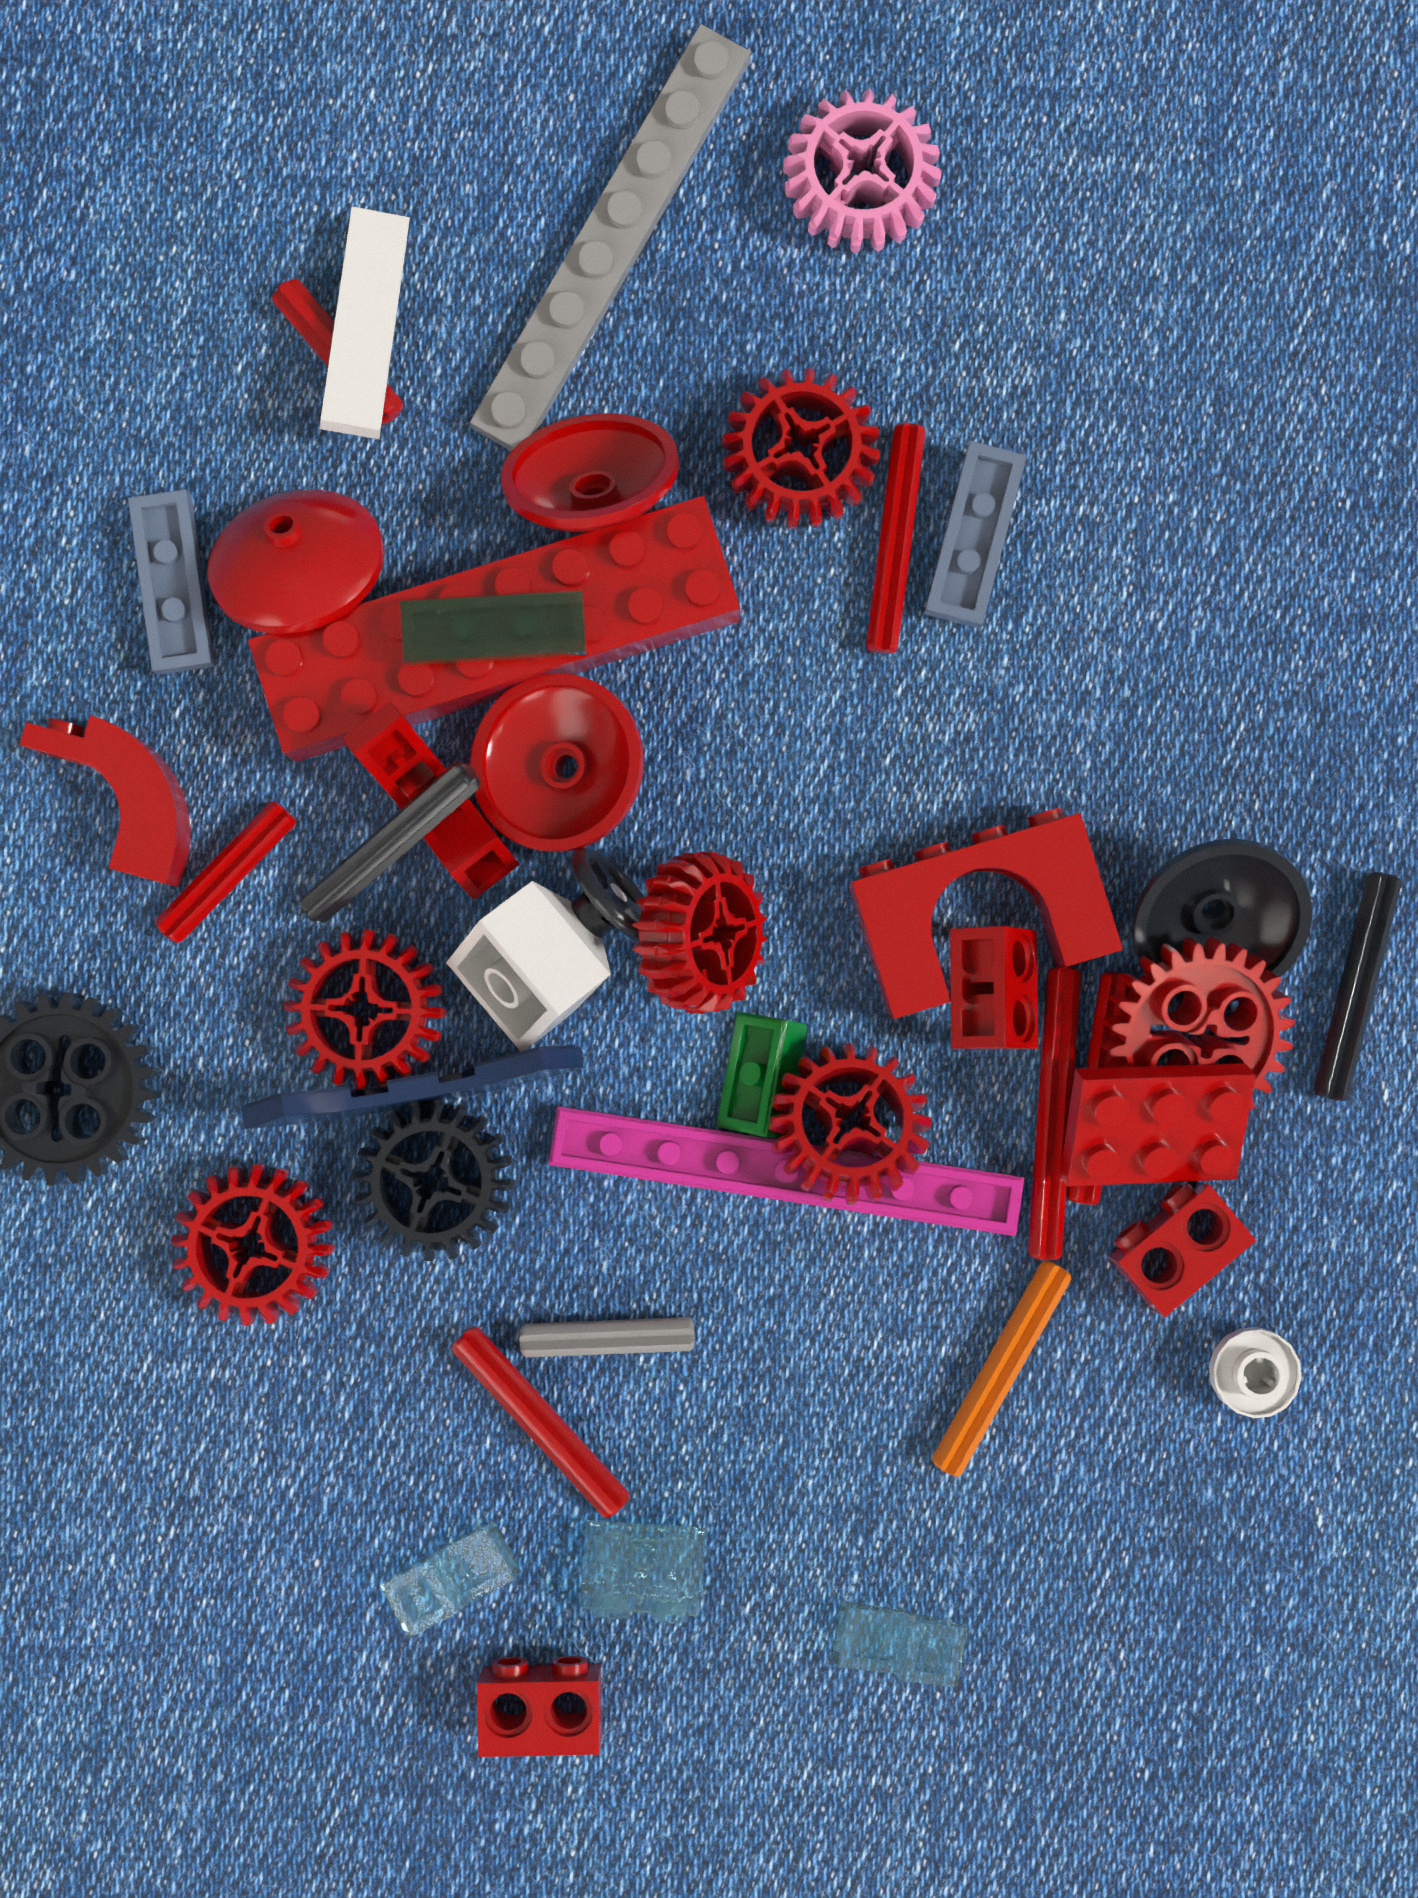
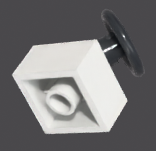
(545, 954)

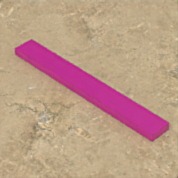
(751, 1168)

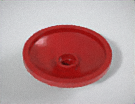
(590, 472)
(295, 561)
(523, 754)

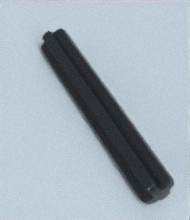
(390, 841)
(1357, 986)

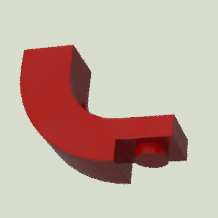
(404, 767)
(152, 806)

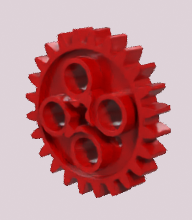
(1209, 983)

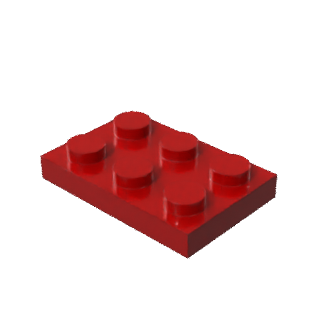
(1156, 1124)

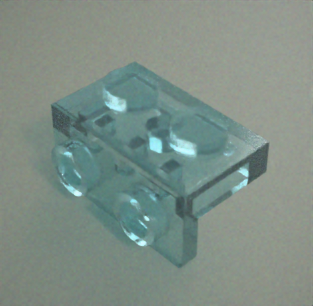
(642, 1570)

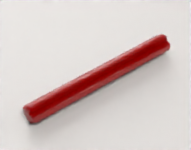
(1053, 1111)

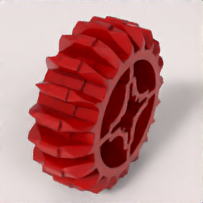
(820, 434)
(700, 932)
(365, 981)
(877, 1082)
(228, 1236)

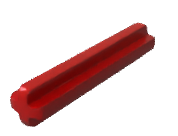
(317, 330)
(225, 872)

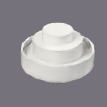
(1255, 1372)

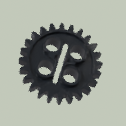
(115, 1093)

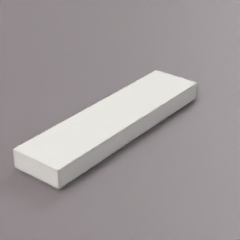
(364, 323)

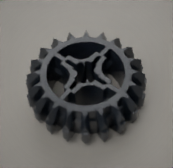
(405, 1170)

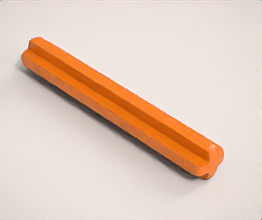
(1001, 1368)

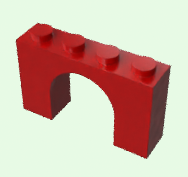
(1047, 860)

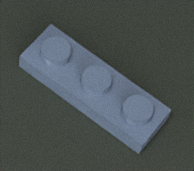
(975, 534)
(171, 582)

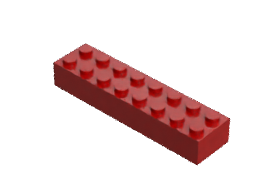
(640, 589)

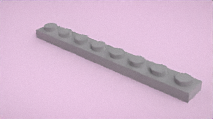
(611, 239)

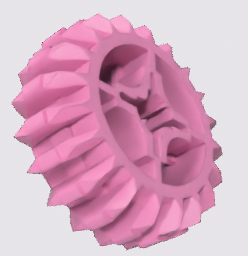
(832, 139)

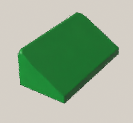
(758, 1060)

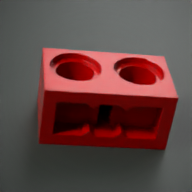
(993, 988)
(1188, 1260)
(542, 1726)

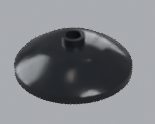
(1258, 907)

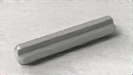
(607, 1337)

